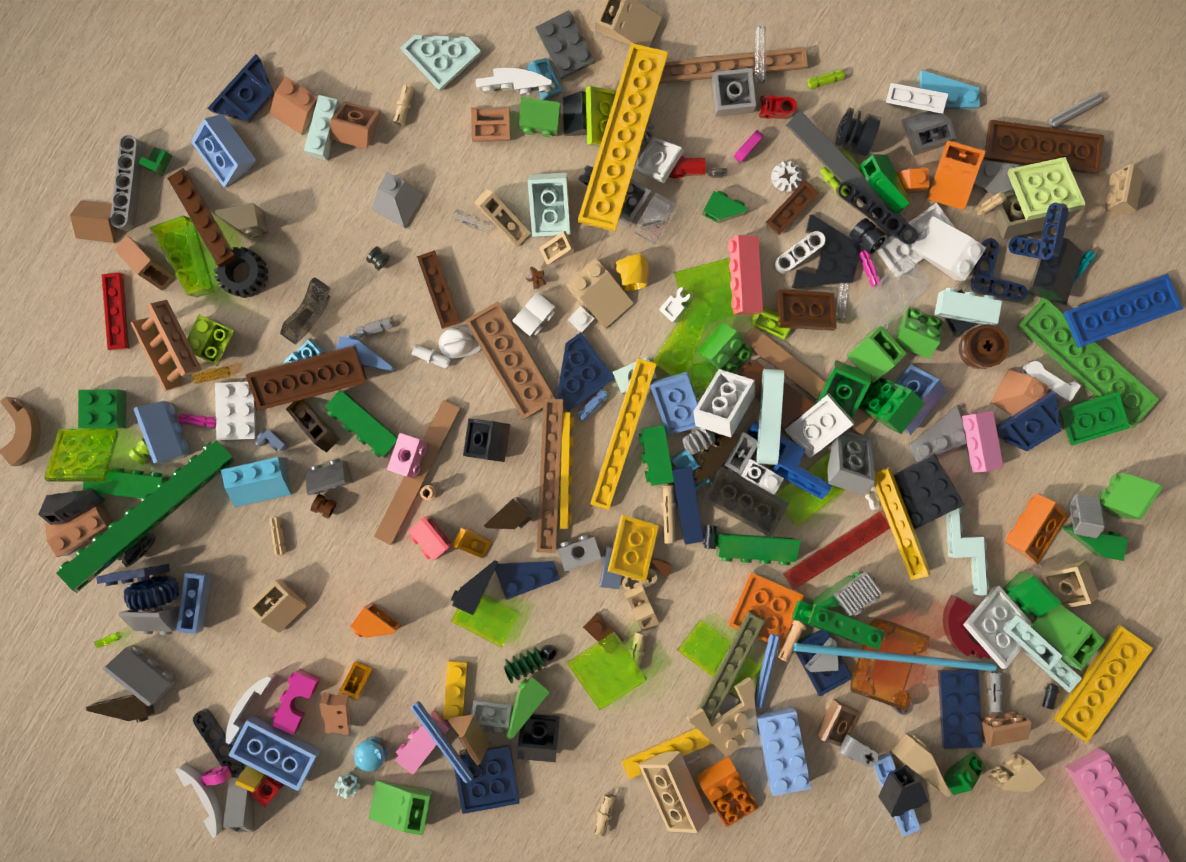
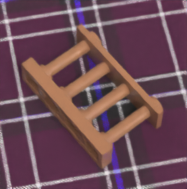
(175, 340)

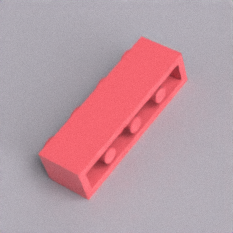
(745, 275)

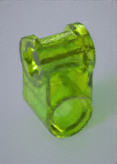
(701, 378)

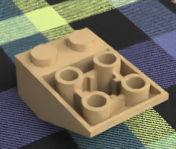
(627, 22)

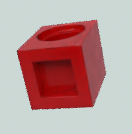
(264, 797)

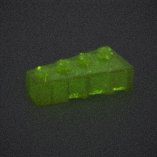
(185, 254)
(680, 345)

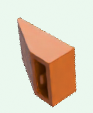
(956, 175)
(727, 791)

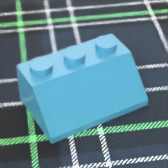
(256, 481)

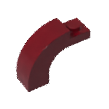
(954, 617)

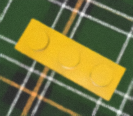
(455, 689)

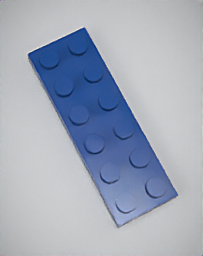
(1122, 310)

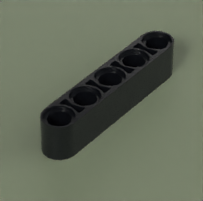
(883, 219)

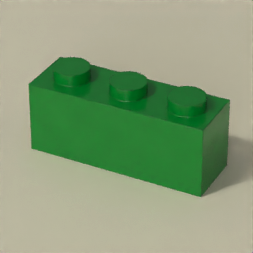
(656, 455)

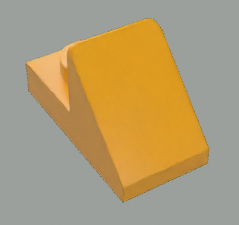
(471, 542)

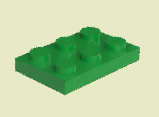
(1094, 418)

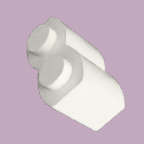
(534, 314)

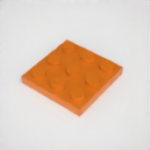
(768, 602)

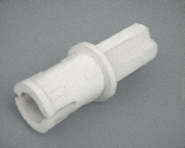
(430, 356)

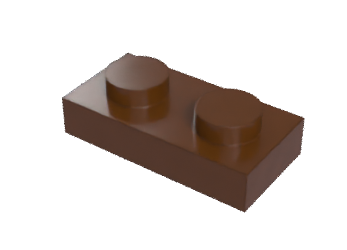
(599, 628)

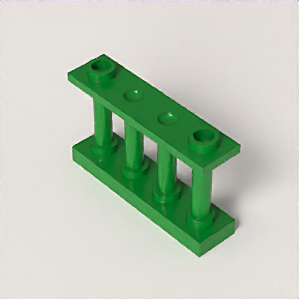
(838, 624)

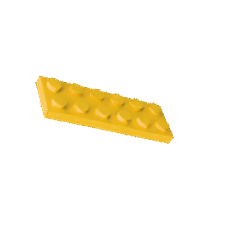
(1102, 683)

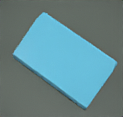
(544, 68)

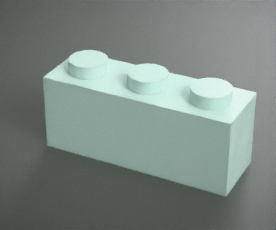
(318, 140)
(968, 307)

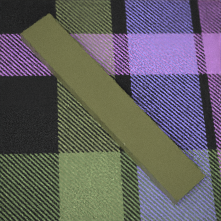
(731, 665)

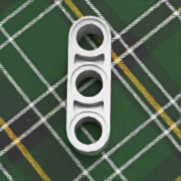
(807, 247)

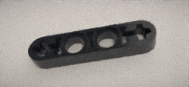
(215, 745)

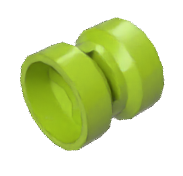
(140, 452)

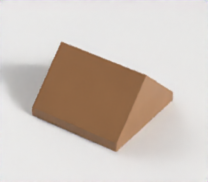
(93, 221)
(837, 723)
(471, 736)

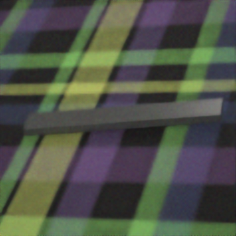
(835, 161)

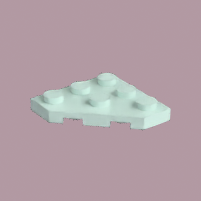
(440, 56)

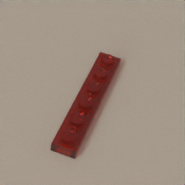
(836, 550)

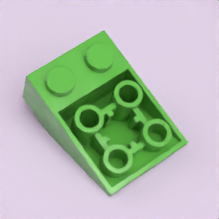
(1069, 636)
(401, 806)

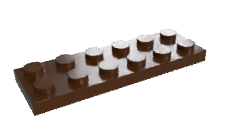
(1037, 144)
(306, 377)

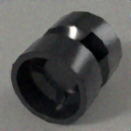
(869, 237)

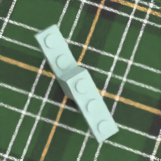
(968, 547)
(1042, 653)

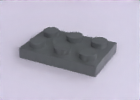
(565, 44)

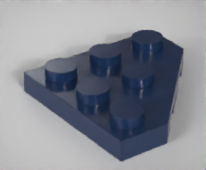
(581, 372)

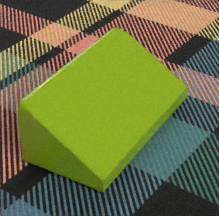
(768, 322)

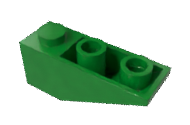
(885, 181)
(1105, 545)

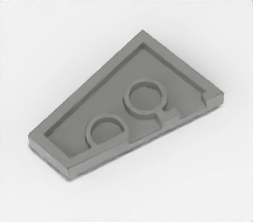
(941, 437)

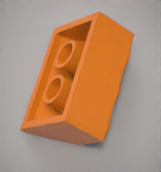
(1036, 528)

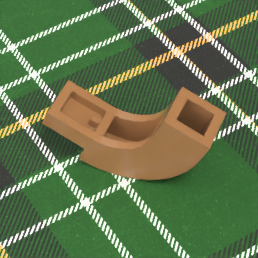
(26, 432)

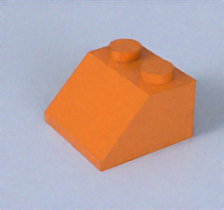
(374, 622)

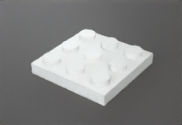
(988, 623)

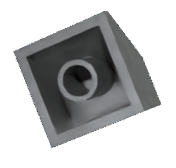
(327, 478)

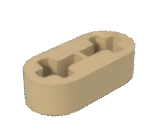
(644, 584)

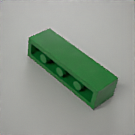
(362, 423)
(127, 484)

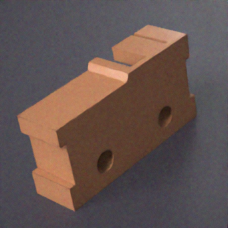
(336, 713)

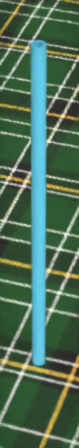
(894, 657)

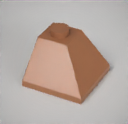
(1018, 392)

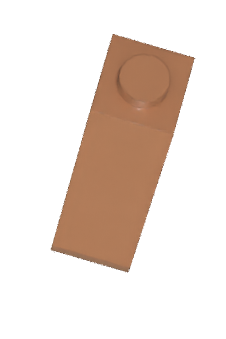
(143, 263)

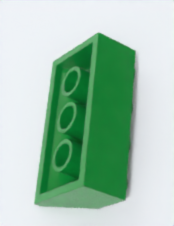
(757, 548)

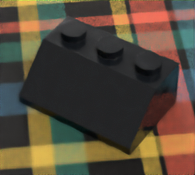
(1056, 277)

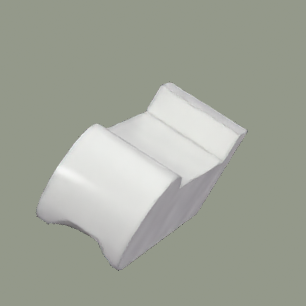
(1064, 391)

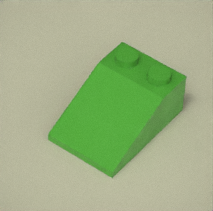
(1128, 496)

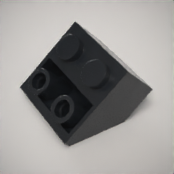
(902, 792)

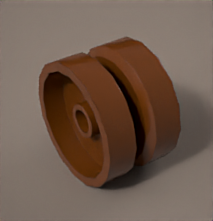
(994, 351)

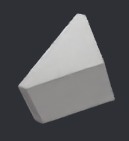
(741, 453)
(824, 662)

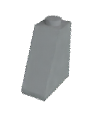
(239, 808)

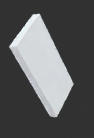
(894, 250)

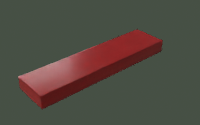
(115, 311)

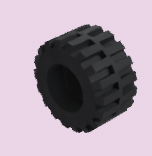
(252, 283)

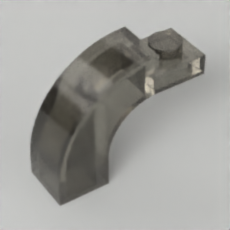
(307, 313)

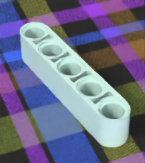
(770, 416)

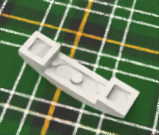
(234, 724)
(207, 796)

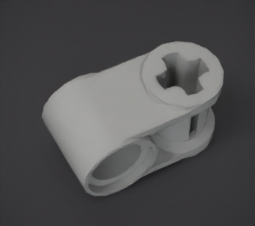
(857, 750)

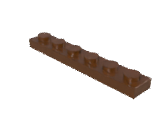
(202, 218)

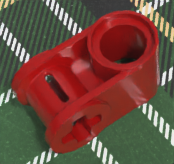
(775, 107)

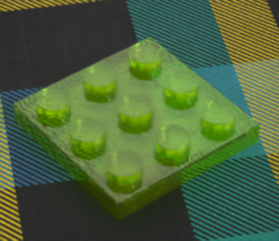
(710, 284)
(81, 455)
(607, 671)

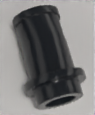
(710, 538)
(1050, 696)

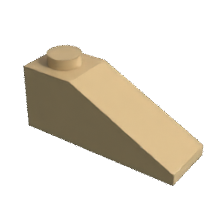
(501, 217)

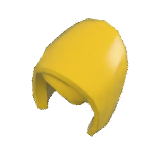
(633, 271)

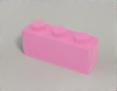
(982, 441)
(420, 745)

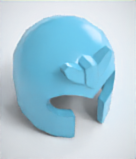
(370, 755)

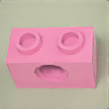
(398, 461)

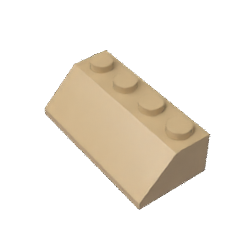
(674, 792)

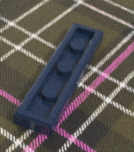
(687, 505)

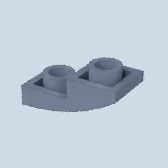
(609, 579)

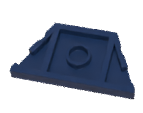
(245, 93)
(1032, 424)

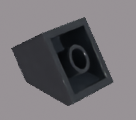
(486, 440)
(539, 738)

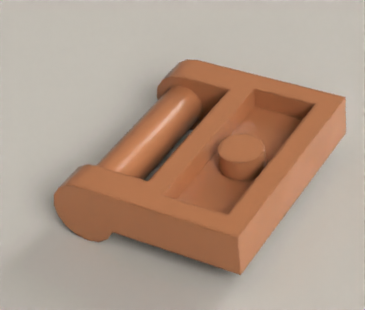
(490, 130)

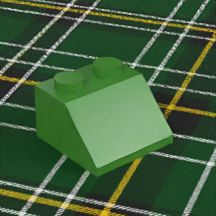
(539, 117)

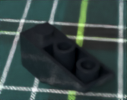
(67, 506)

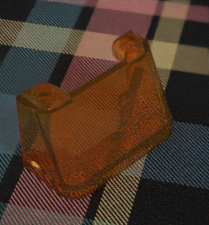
(887, 679)

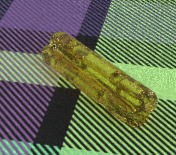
(210, 375)

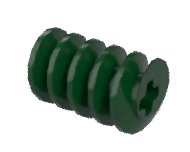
(523, 664)

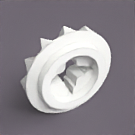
(782, 183)

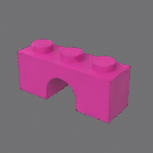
(288, 717)

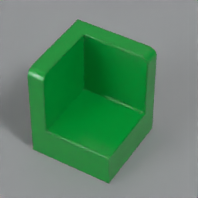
(157, 161)

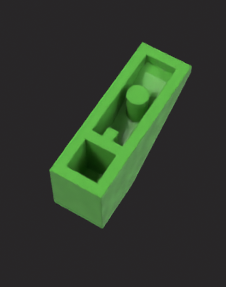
(526, 702)

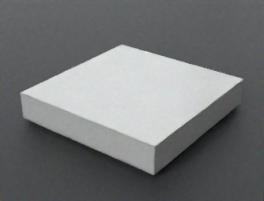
(658, 159)

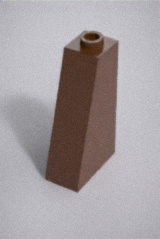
(793, 402)

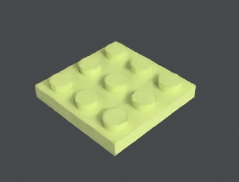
(1044, 184)

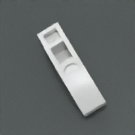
(522, 80)

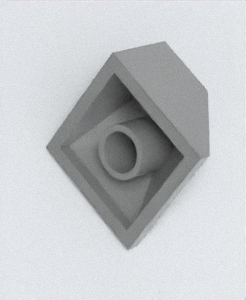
(396, 200)

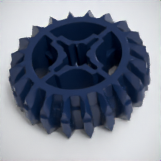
(151, 592)

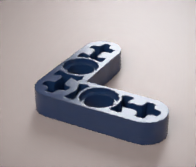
(1044, 244)
(987, 277)

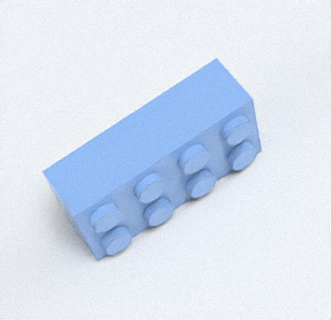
(783, 751)
(274, 753)

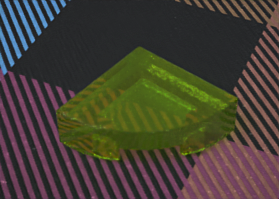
(107, 640)

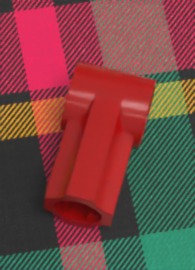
(688, 167)

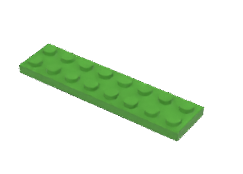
(1087, 364)

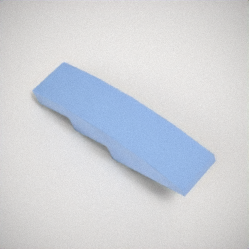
(908, 821)

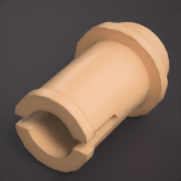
(432, 492)

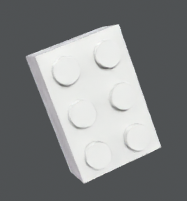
(724, 403)

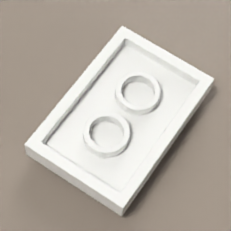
(235, 411)
(819, 425)

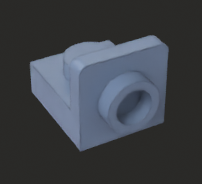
(275, 440)

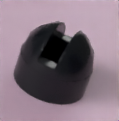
(549, 652)

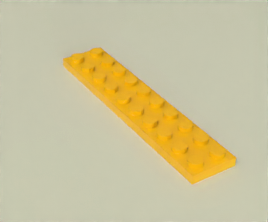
(623, 137)

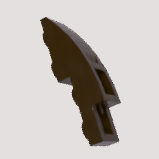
(715, 457)

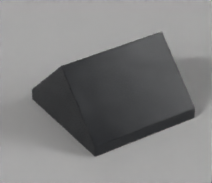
(575, 114)

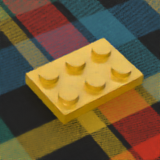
(633, 548)

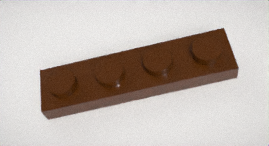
(438, 289)

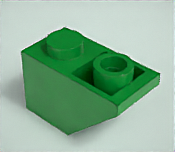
(721, 208)
(964, 774)

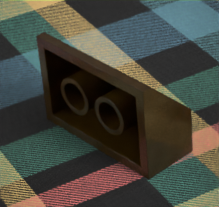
(511, 516)

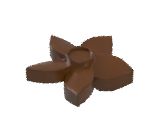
(535, 276)

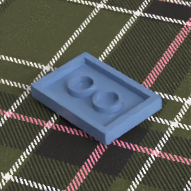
(675, 402)

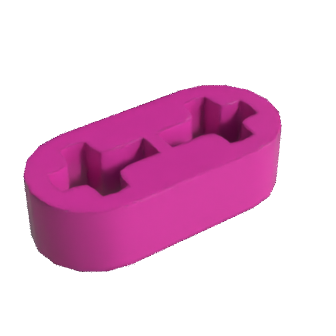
(748, 146)
(216, 775)

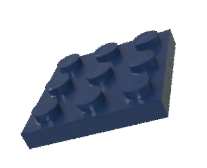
(492, 781)

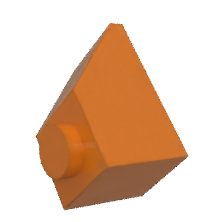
(914, 180)

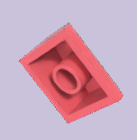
(430, 537)

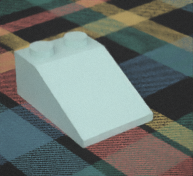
(549, 204)

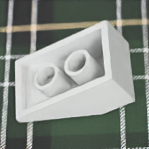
(948, 249)

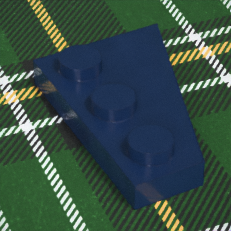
(128, 576)
(526, 576)

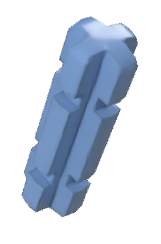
(592, 405)

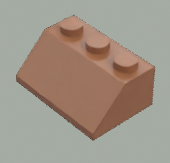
(72, 535)

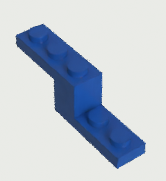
(787, 467)

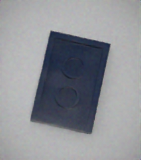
(824, 680)

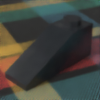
(471, 593)

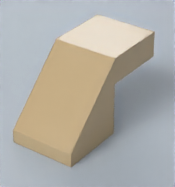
(641, 608)

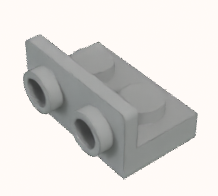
(492, 716)

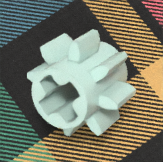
(347, 786)

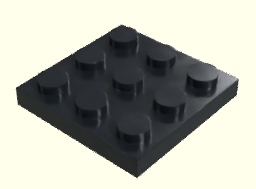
(927, 491)

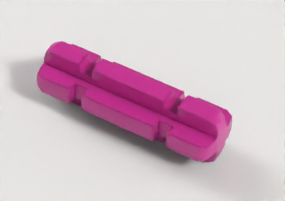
(869, 268)
(197, 420)

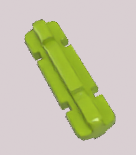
(825, 79)

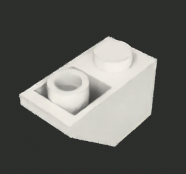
(762, 477)

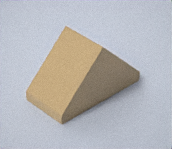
(557, 248)

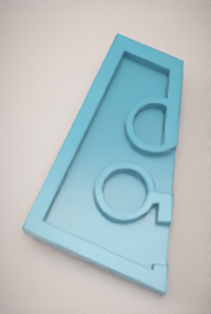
(960, 94)

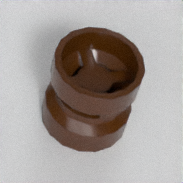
(323, 506)

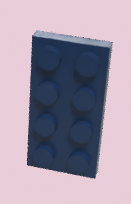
(960, 708)

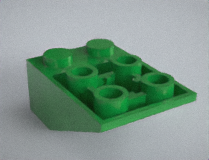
(891, 404)

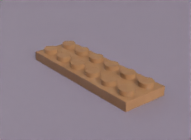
(509, 359)

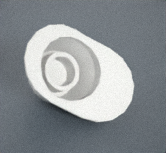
(458, 342)

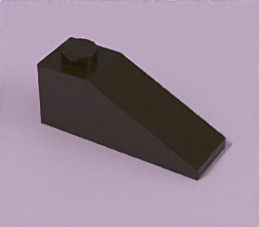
(313, 425)
(123, 708)

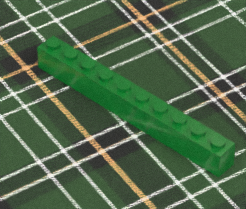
(144, 517)

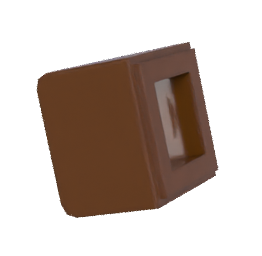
(662, 565)

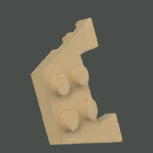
(735, 726)

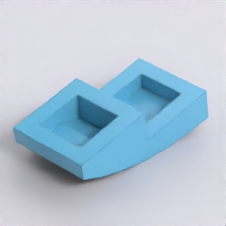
(684, 459)

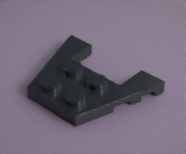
(836, 261)

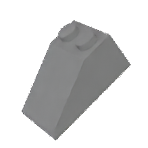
(851, 463)
(155, 619)

